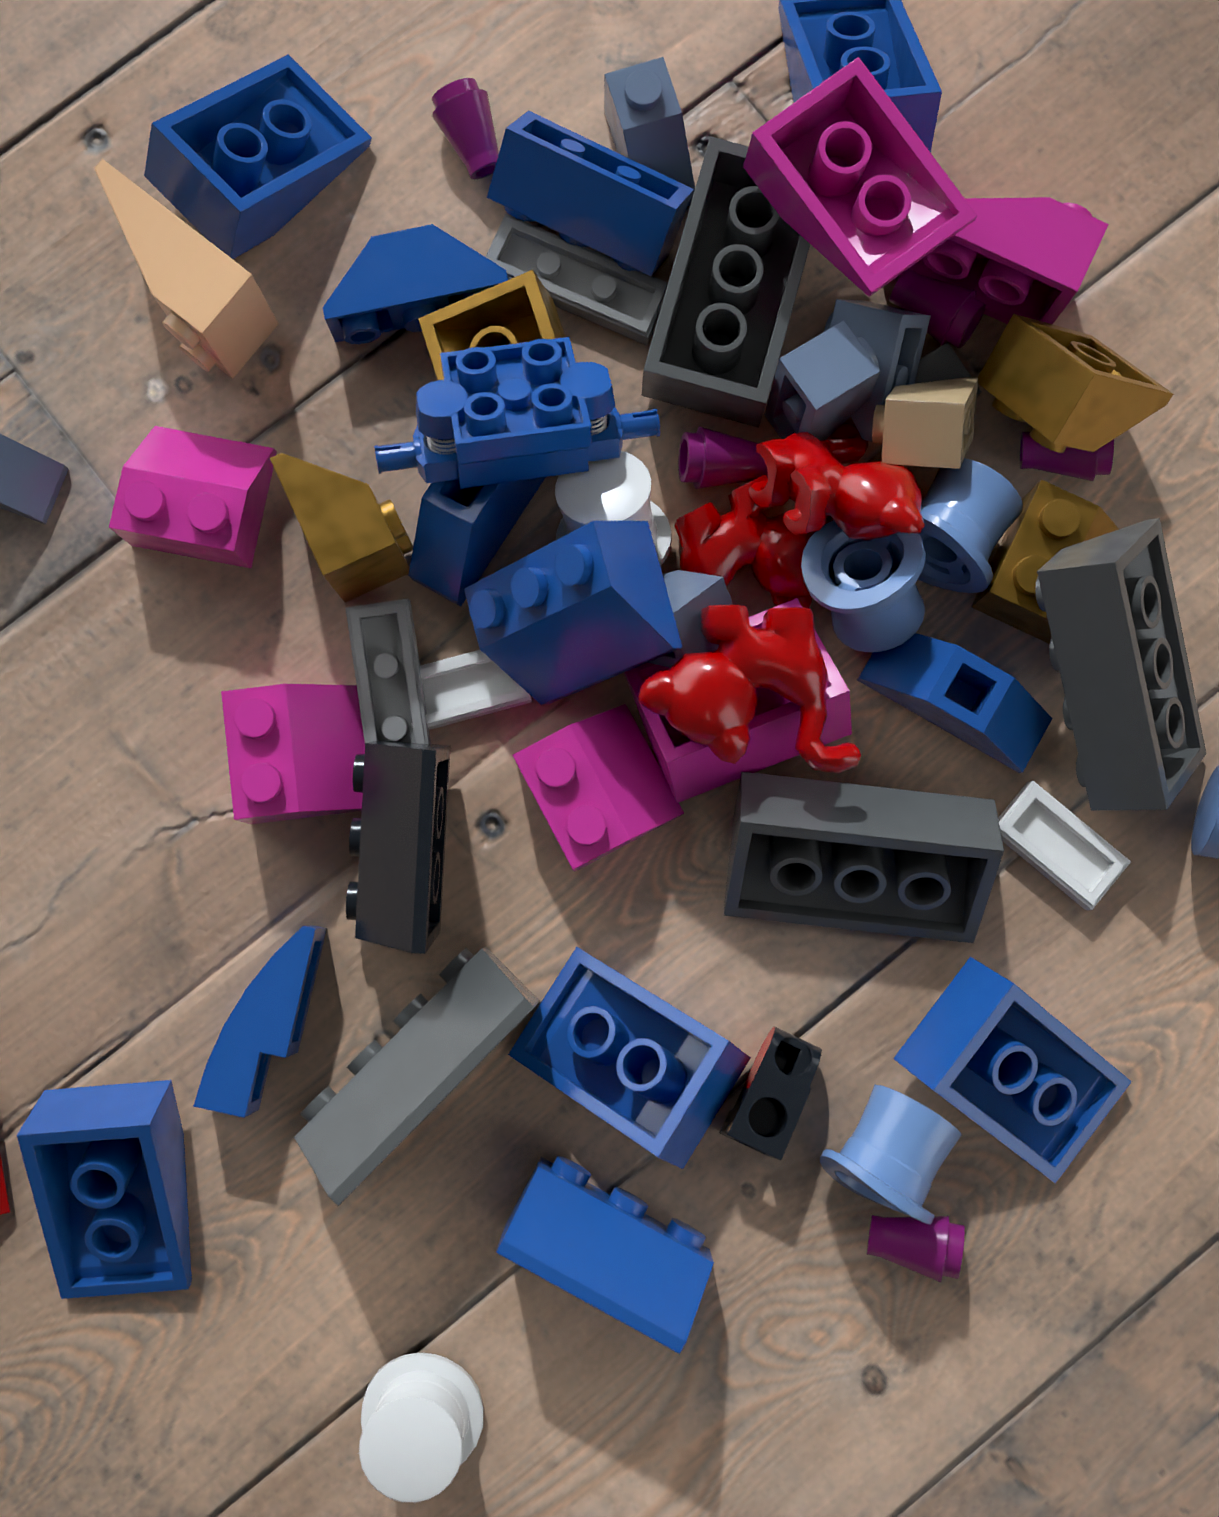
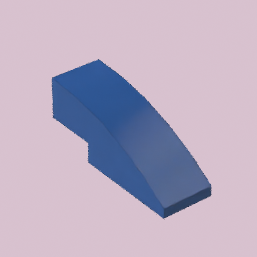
(262, 1024)

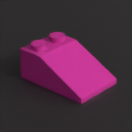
(856, 179)
(1019, 255)

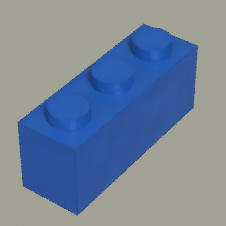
(588, 193)

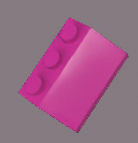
(773, 730)

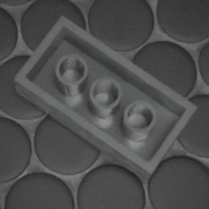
(725, 296)

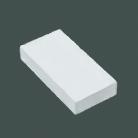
(467, 689)
(1060, 846)

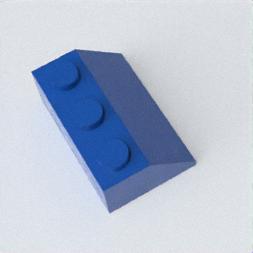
(576, 610)
(608, 1251)

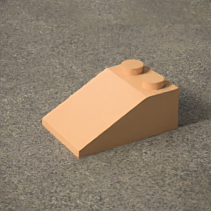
(203, 291)

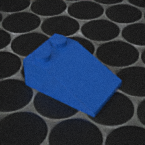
(832, 33)
(252, 154)
(630, 1057)
(1013, 1068)
(110, 1187)

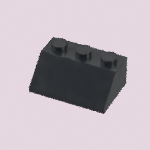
(399, 844)

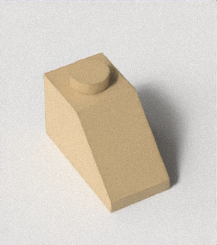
(927, 423)

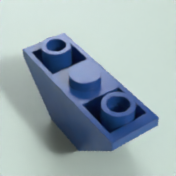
(403, 279)
(463, 531)
(961, 697)

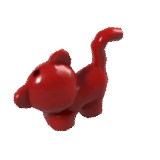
(862, 498)
(745, 537)
(714, 692)

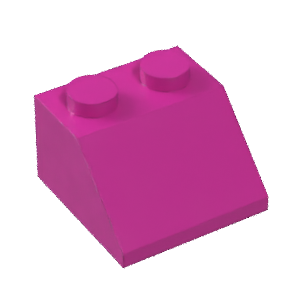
(194, 496)
(292, 750)
(598, 785)

